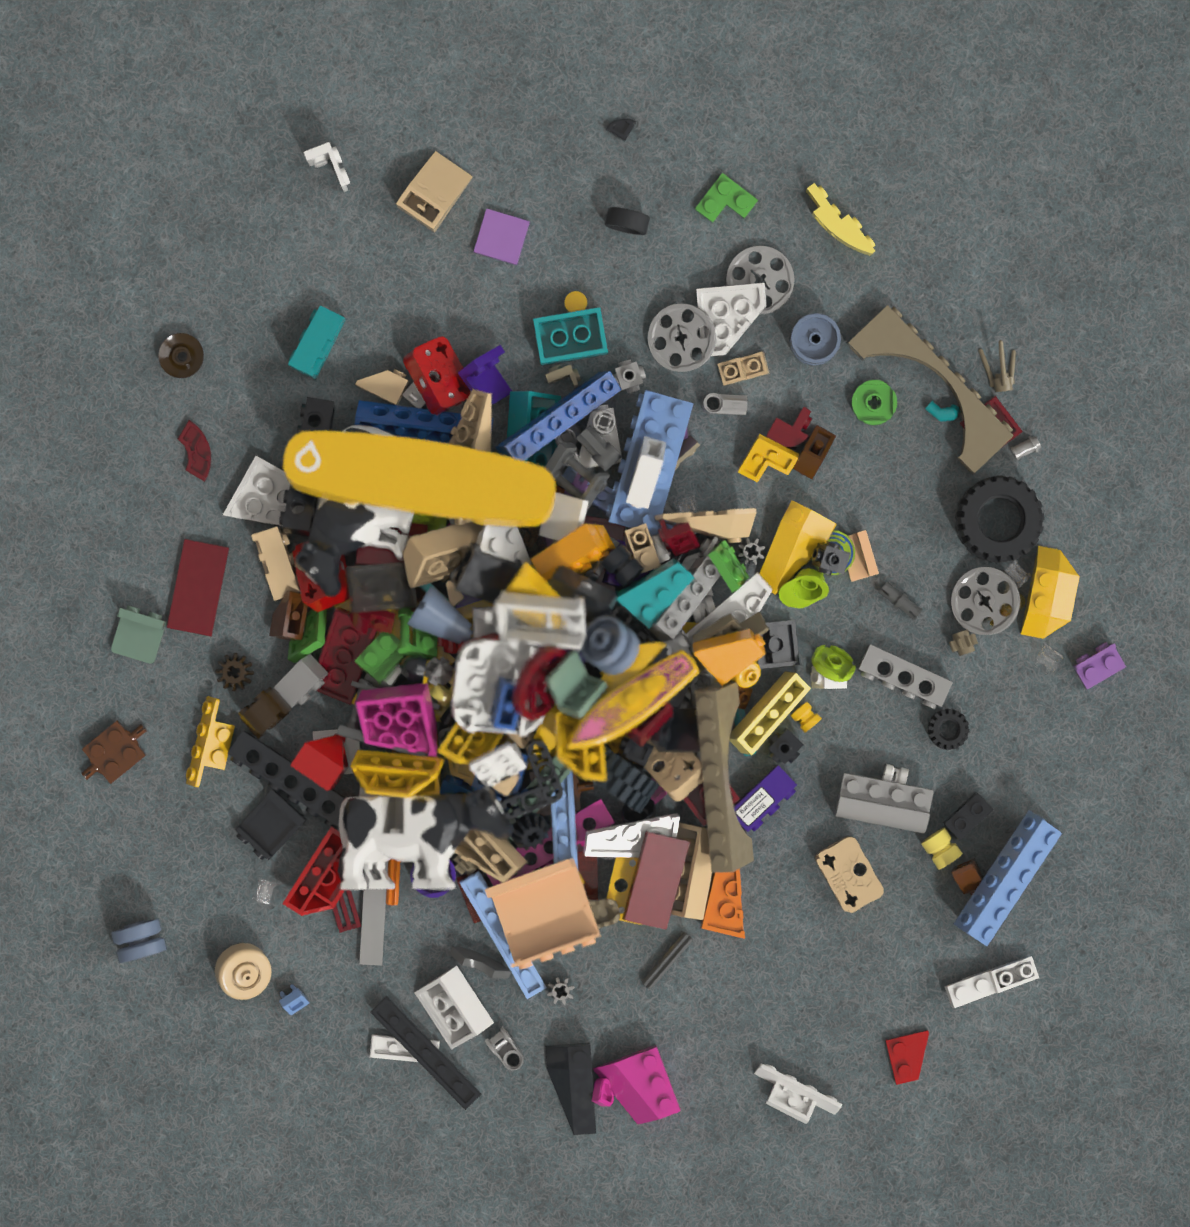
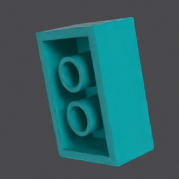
(570, 336)

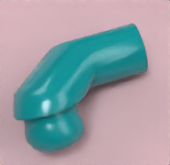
(943, 414)

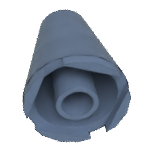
(440, 618)

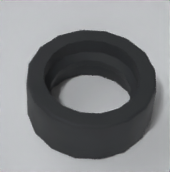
(627, 221)

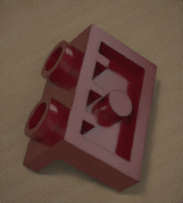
(679, 538)

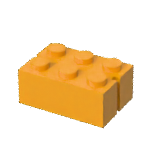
(575, 551)

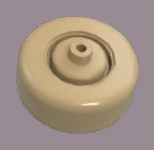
(243, 971)

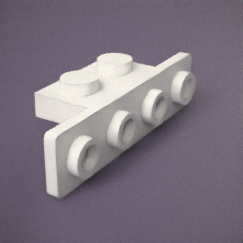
(793, 1097)

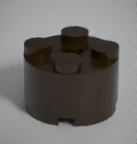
(265, 712)

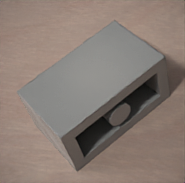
(301, 680)

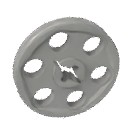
(763, 268)
(670, 335)
(974, 601)

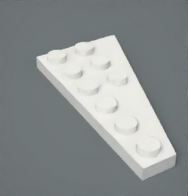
(261, 494)
(742, 605)

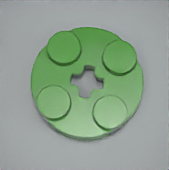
(882, 393)

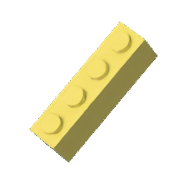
(768, 713)

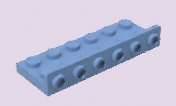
(659, 419)
(1007, 878)

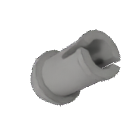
(1026, 447)

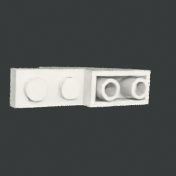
(991, 981)

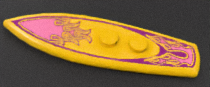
(633, 700)

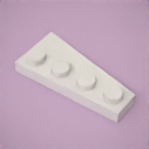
(627, 838)

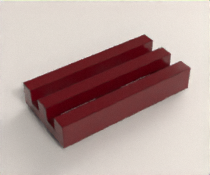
(355, 913)

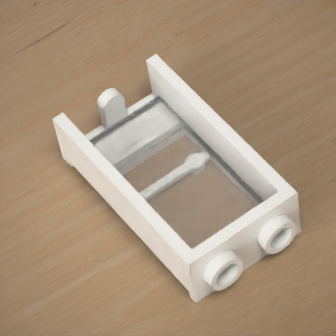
(540, 620)

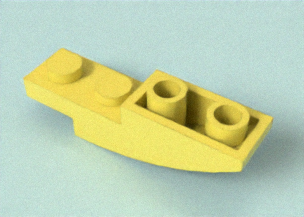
(844, 230)

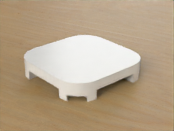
(475, 681)

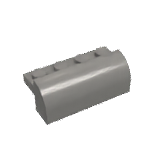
(884, 803)

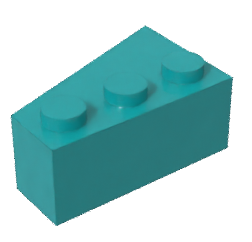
(316, 342)

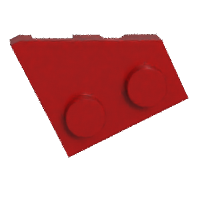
(907, 1055)

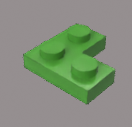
(725, 193)
(312, 637)

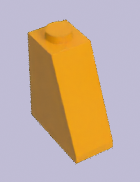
(729, 653)

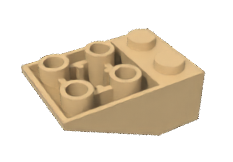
(434, 191)

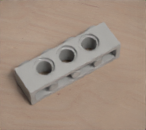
(678, 613)
(939, 685)

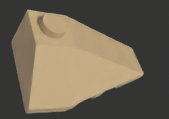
(475, 424)
(725, 524)

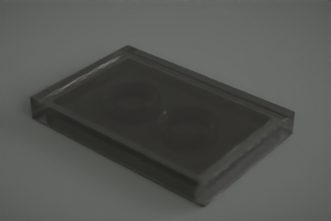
(379, 587)

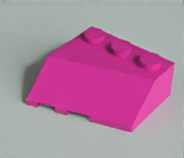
(399, 718)
(641, 1085)

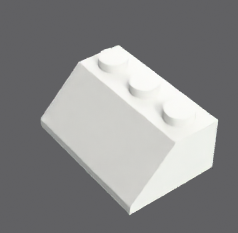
(454, 1007)

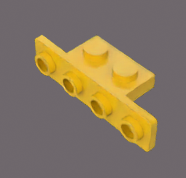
(211, 743)

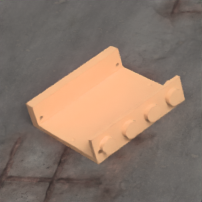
(544, 913)

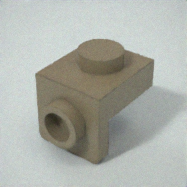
(557, 373)

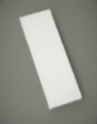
(389, 1048)

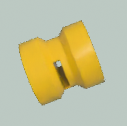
(805, 717)

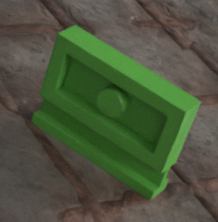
(381, 657)

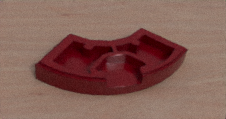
(198, 450)

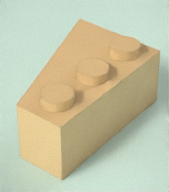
(277, 562)

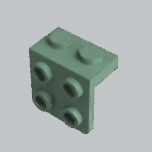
(138, 634)
(572, 686)

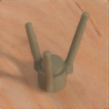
(1004, 380)

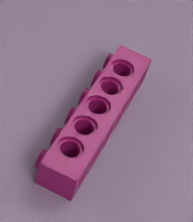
(595, 810)

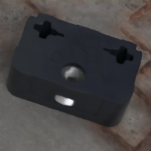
(596, 598)

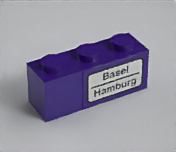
(764, 798)

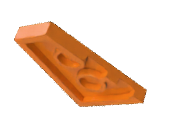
(724, 905)

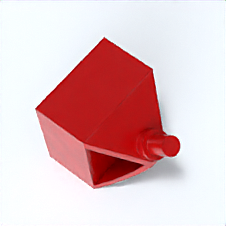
(323, 761)

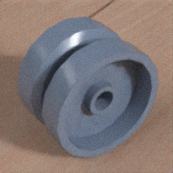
(810, 352)
(610, 645)
(138, 939)

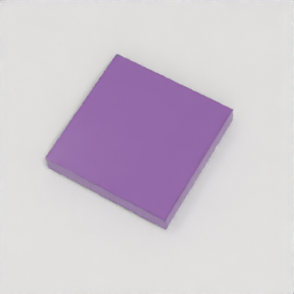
(501, 237)

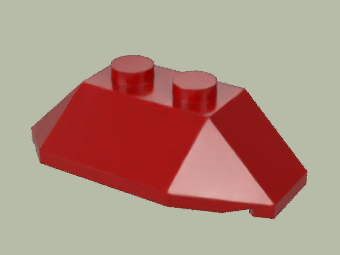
(319, 882)

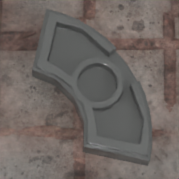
(480, 962)

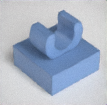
(294, 1001)

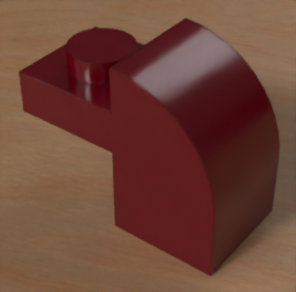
(790, 435)
(380, 620)

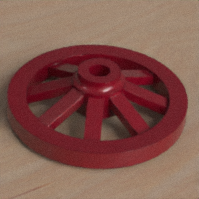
(533, 681)

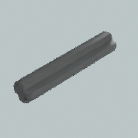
(667, 961)

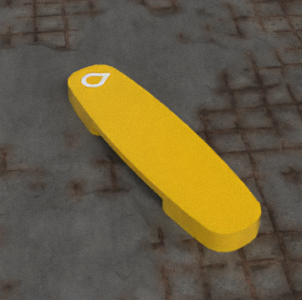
(419, 477)

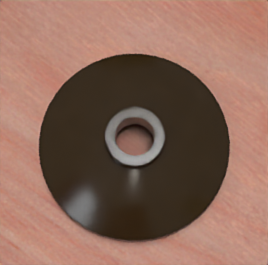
(169, 354)

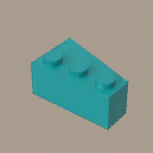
(655, 592)

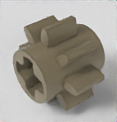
(963, 642)
(463, 866)

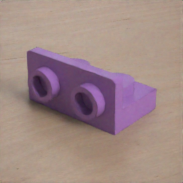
(1099, 665)

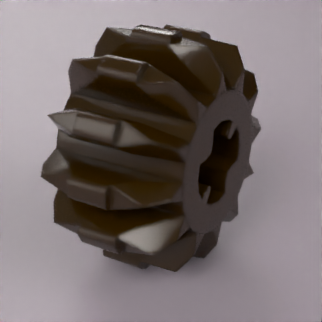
(232, 679)

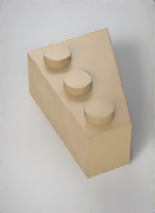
(491, 855)

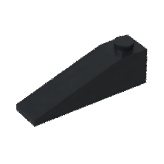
(573, 1080)

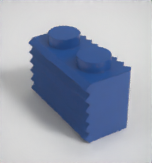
(503, 711)

